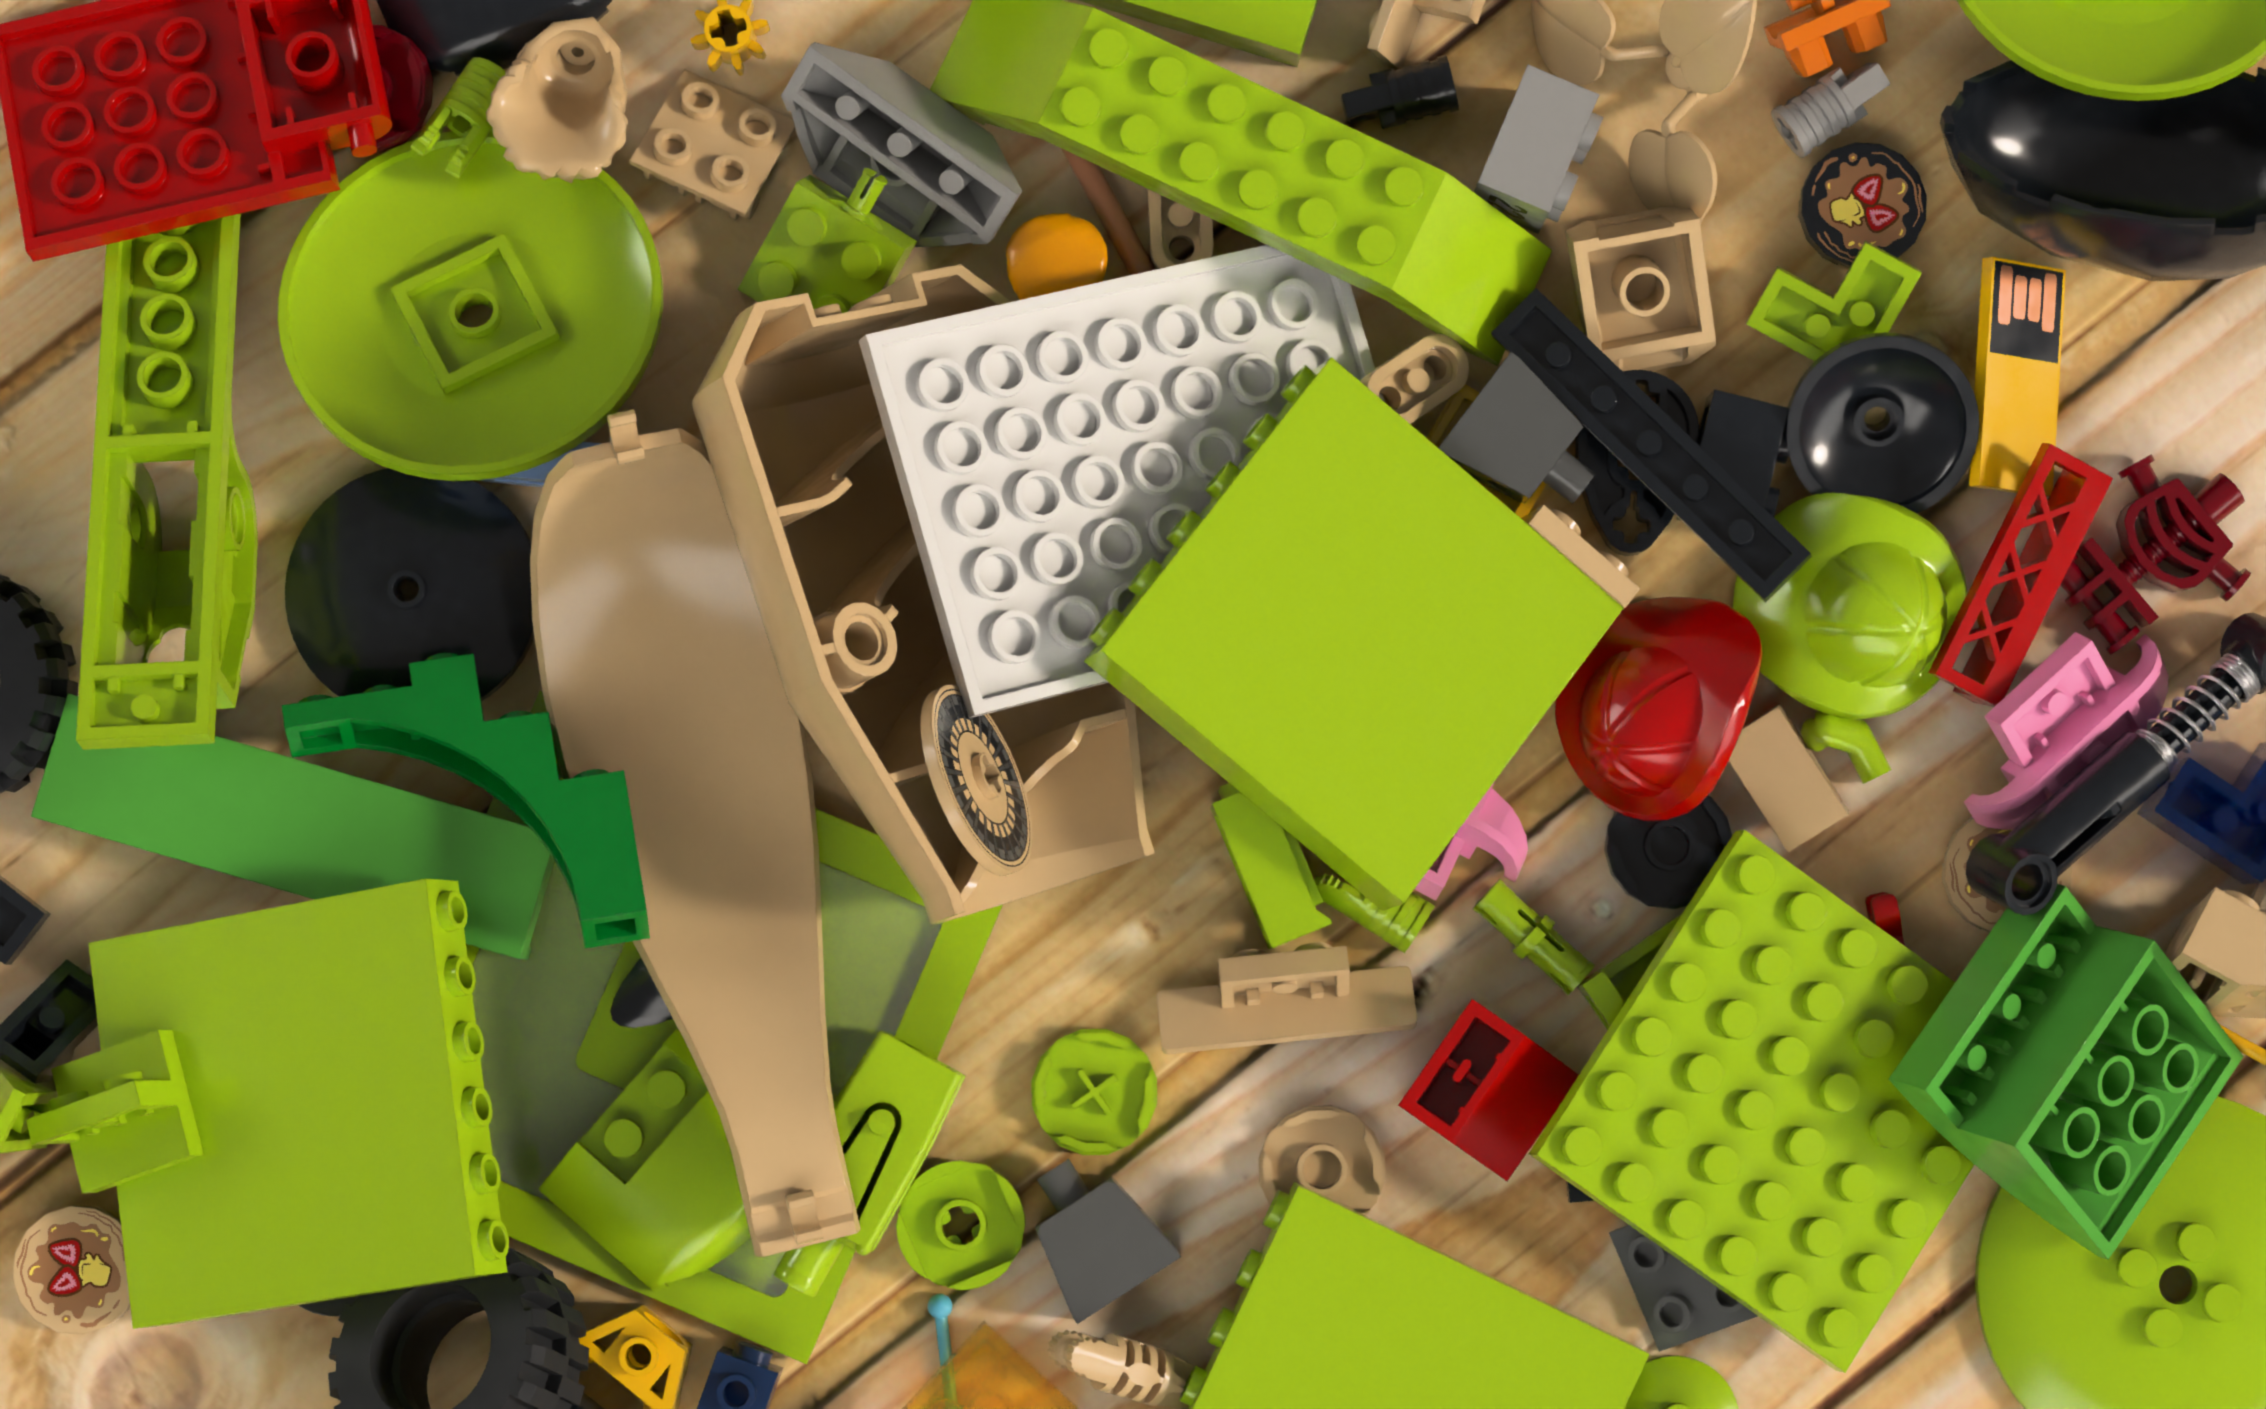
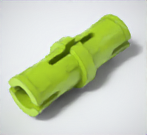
(1533, 937)

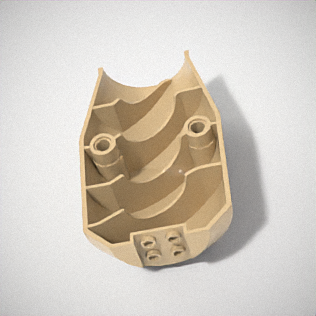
(854, 615)

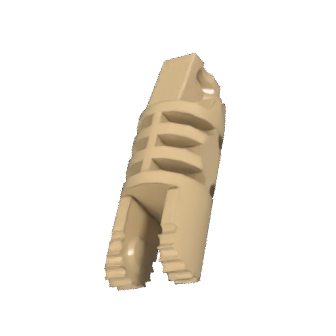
(1123, 1367)

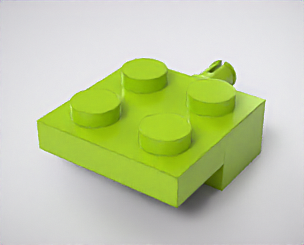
(828, 247)

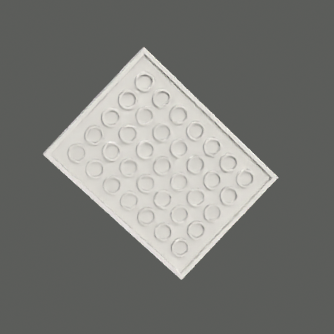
(1072, 436)

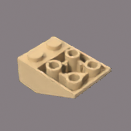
(2224, 954)

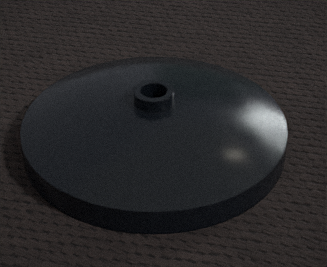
(397, 527)

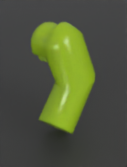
(1848, 736)

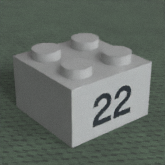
(1538, 140)

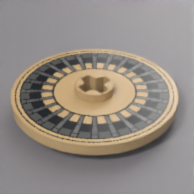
(976, 782)

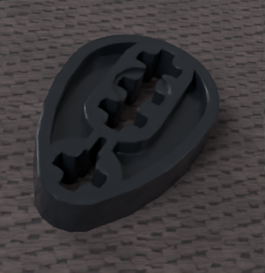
(1611, 489)

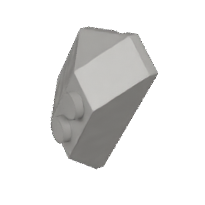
(940, 166)

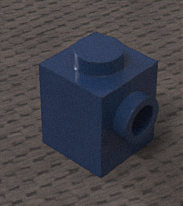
(741, 1379)

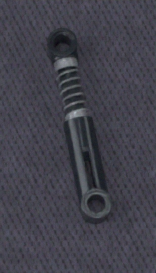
(2025, 864)

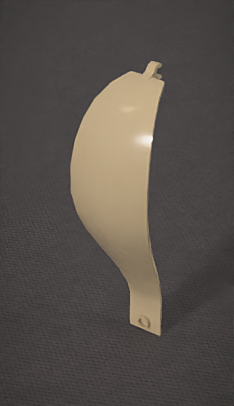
(669, 675)

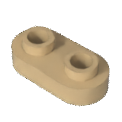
(1172, 222)
(1408, 384)

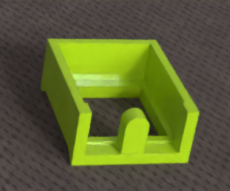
(1269, 869)

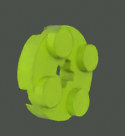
(947, 1259)

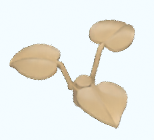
(1704, 55)

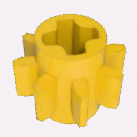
(746, 38)

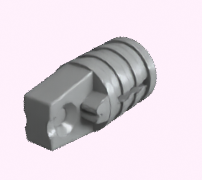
(1827, 107)

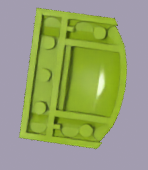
(656, 1175)

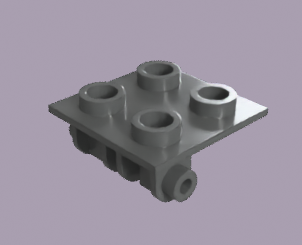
(1671, 1295)

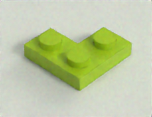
(1816, 321)

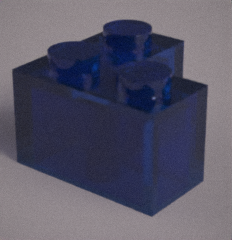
(2214, 817)

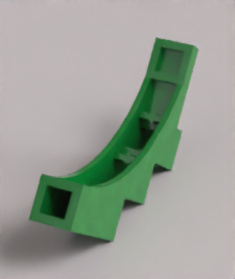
(513, 758)

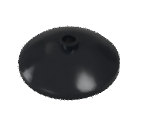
(1913, 451)

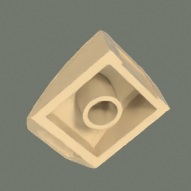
(1643, 287)

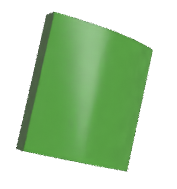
(2069, 1068)

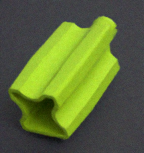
(886, 1130)

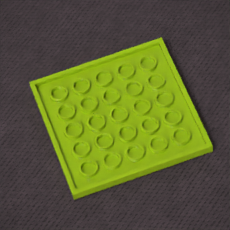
(1755, 1106)

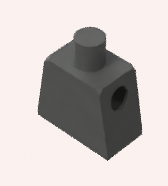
(1518, 437)
(1098, 1240)

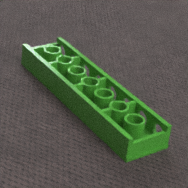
(297, 826)

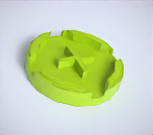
(1094, 1091)

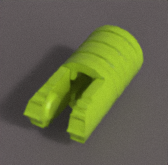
(464, 113)
(1395, 925)

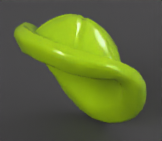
(1863, 611)

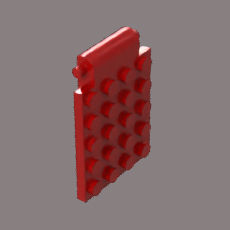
(181, 112)

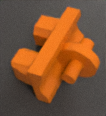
(1803, 32)

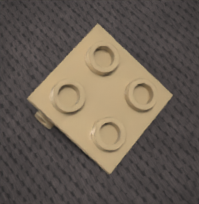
(713, 144)

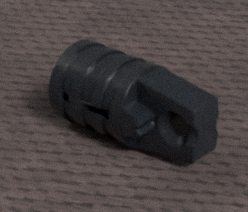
(1403, 94)

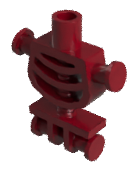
(2189, 522)

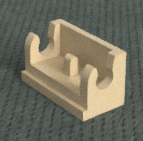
(1786, 779)

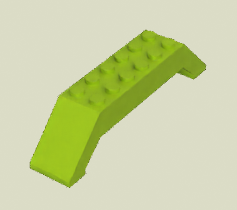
(1245, 160)

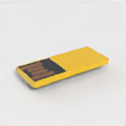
(2016, 370)

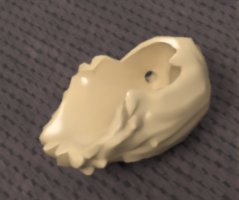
(562, 103)

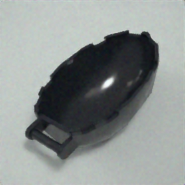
(2118, 182)

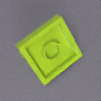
(121, 1112)

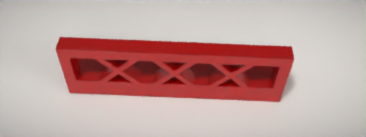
(2030, 579)

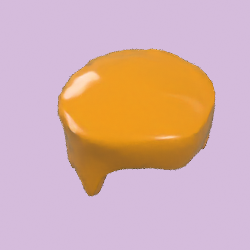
(1055, 255)

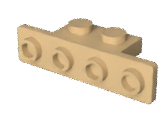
(1286, 1000)

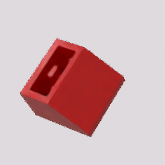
(1489, 1090)

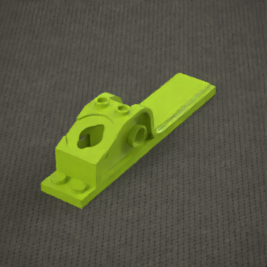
(166, 400)

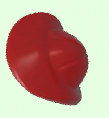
(1660, 705)

